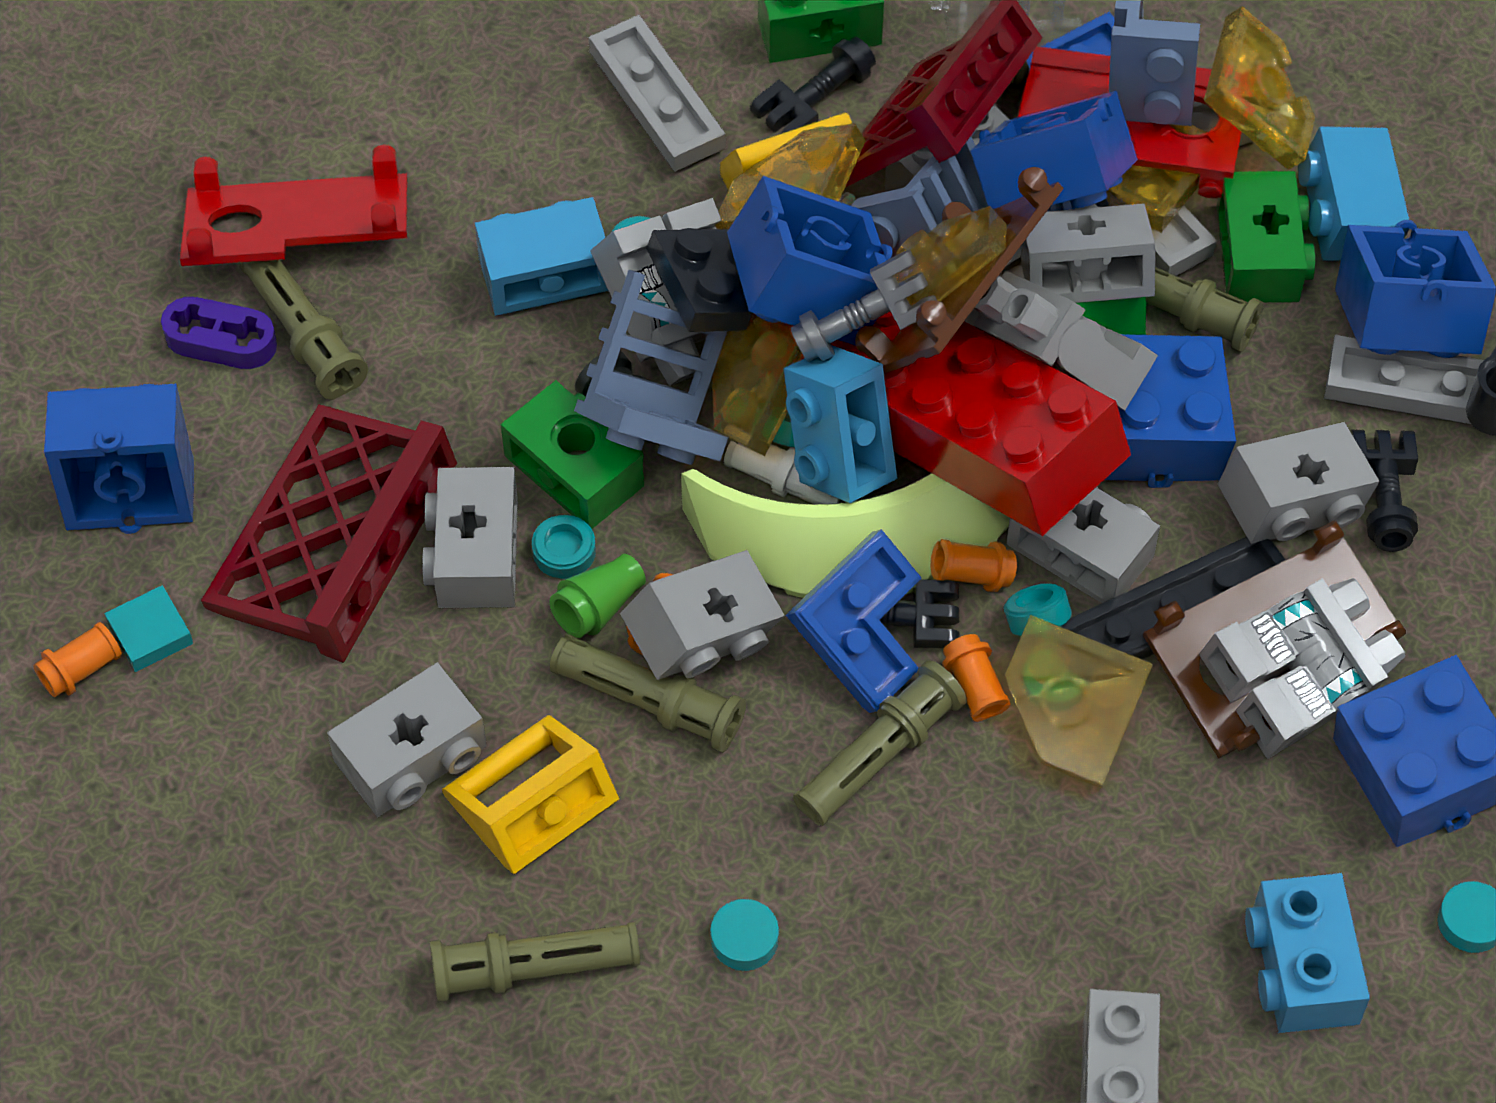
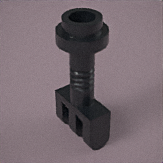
(786, 107)
(1390, 524)
(924, 614)

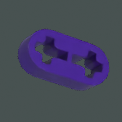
(219, 332)

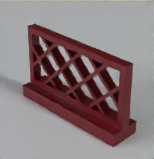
(949, 91)
(371, 555)

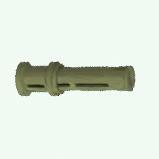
(1207, 308)
(303, 333)
(674, 700)
(900, 724)
(617, 948)

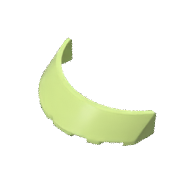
(805, 542)

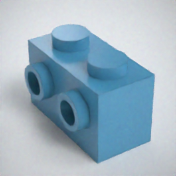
(1350, 182)
(540, 255)
(840, 424)
(1308, 953)

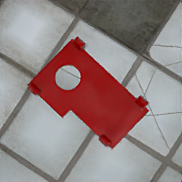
(1071, 76)
(293, 212)

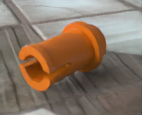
(968, 563)
(76, 660)
(970, 664)

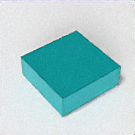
(148, 628)

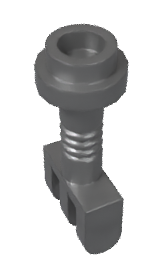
(816, 335)

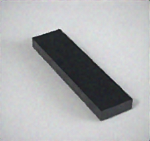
(1126, 617)

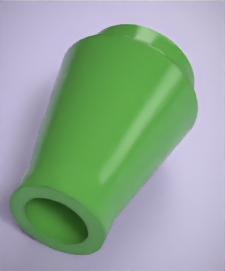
(593, 597)

